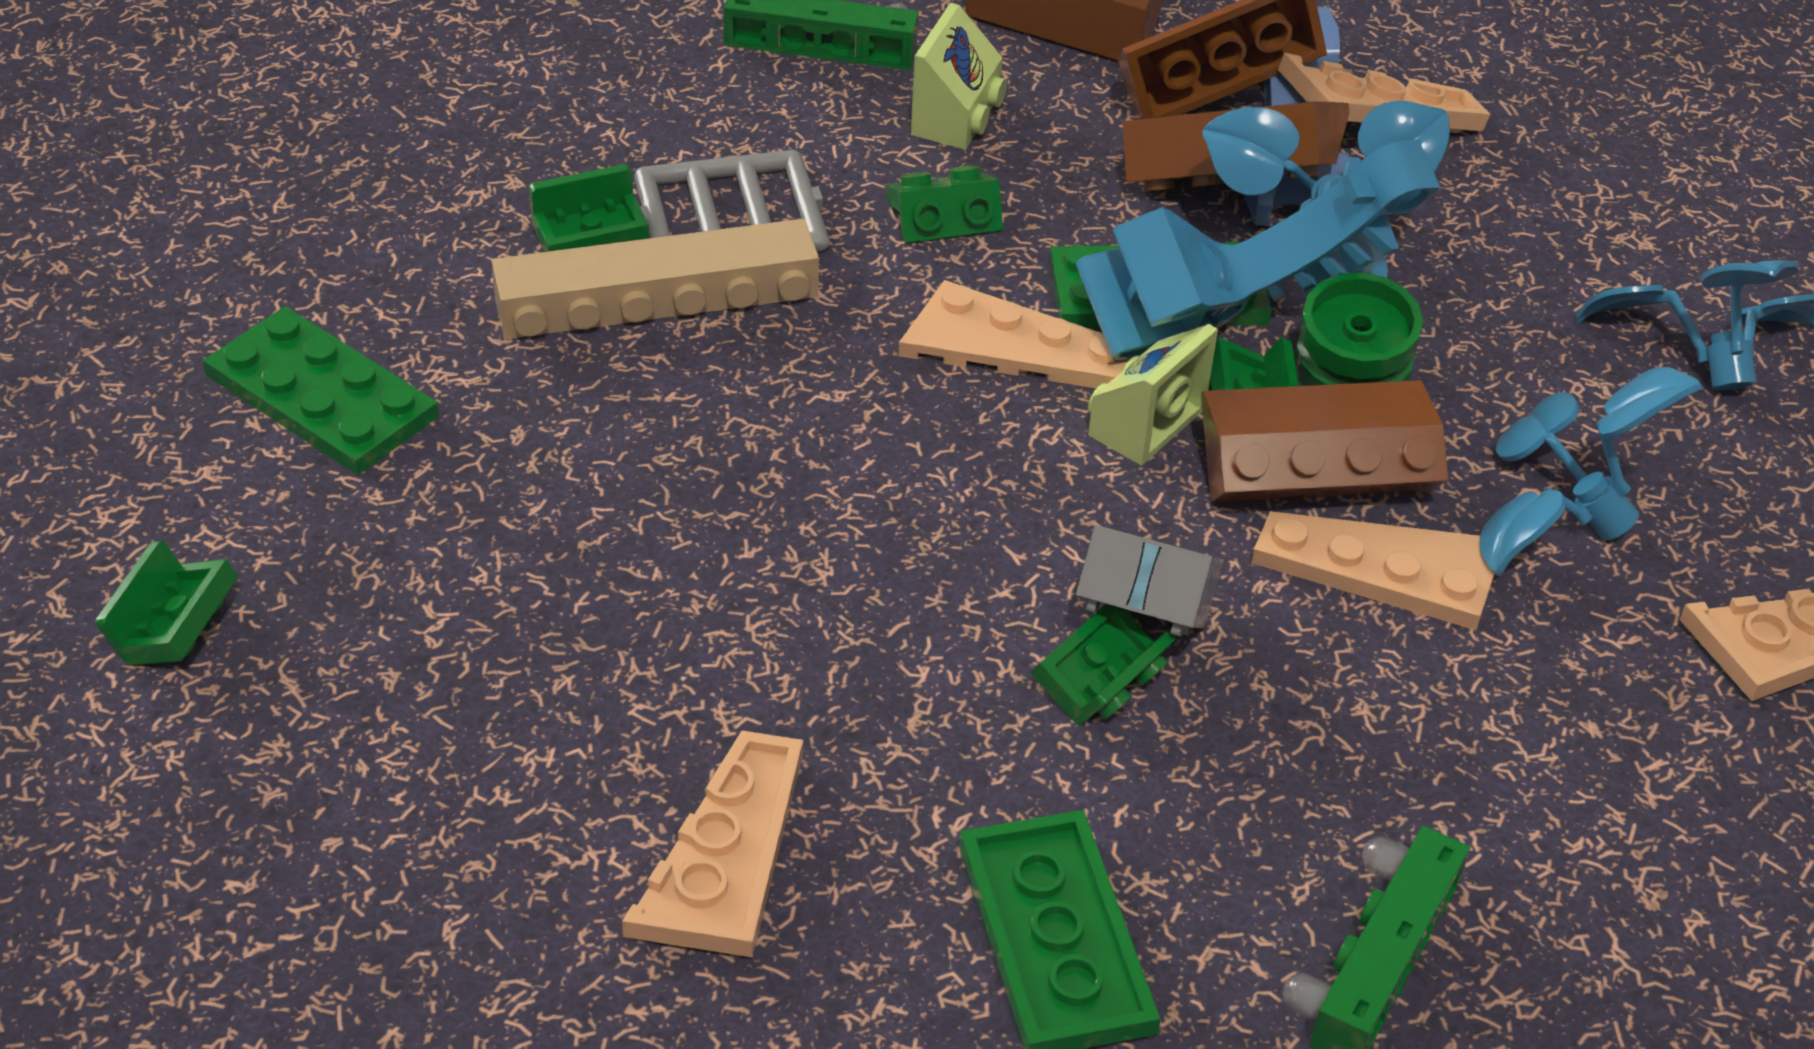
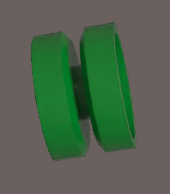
(1357, 331)

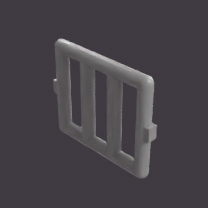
(745, 167)

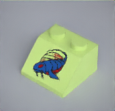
(955, 81)
(1154, 395)

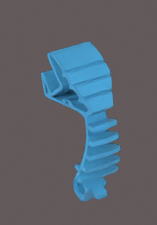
(1179, 279)

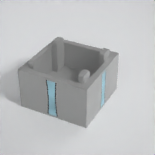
(1149, 578)

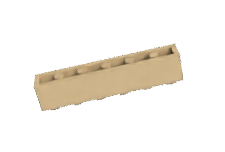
(655, 278)

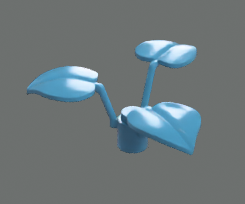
(1255, 143)
(1731, 351)
(1598, 497)

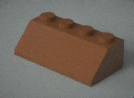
(1086, 25)
(1218, 54)
(1175, 148)
(1322, 441)

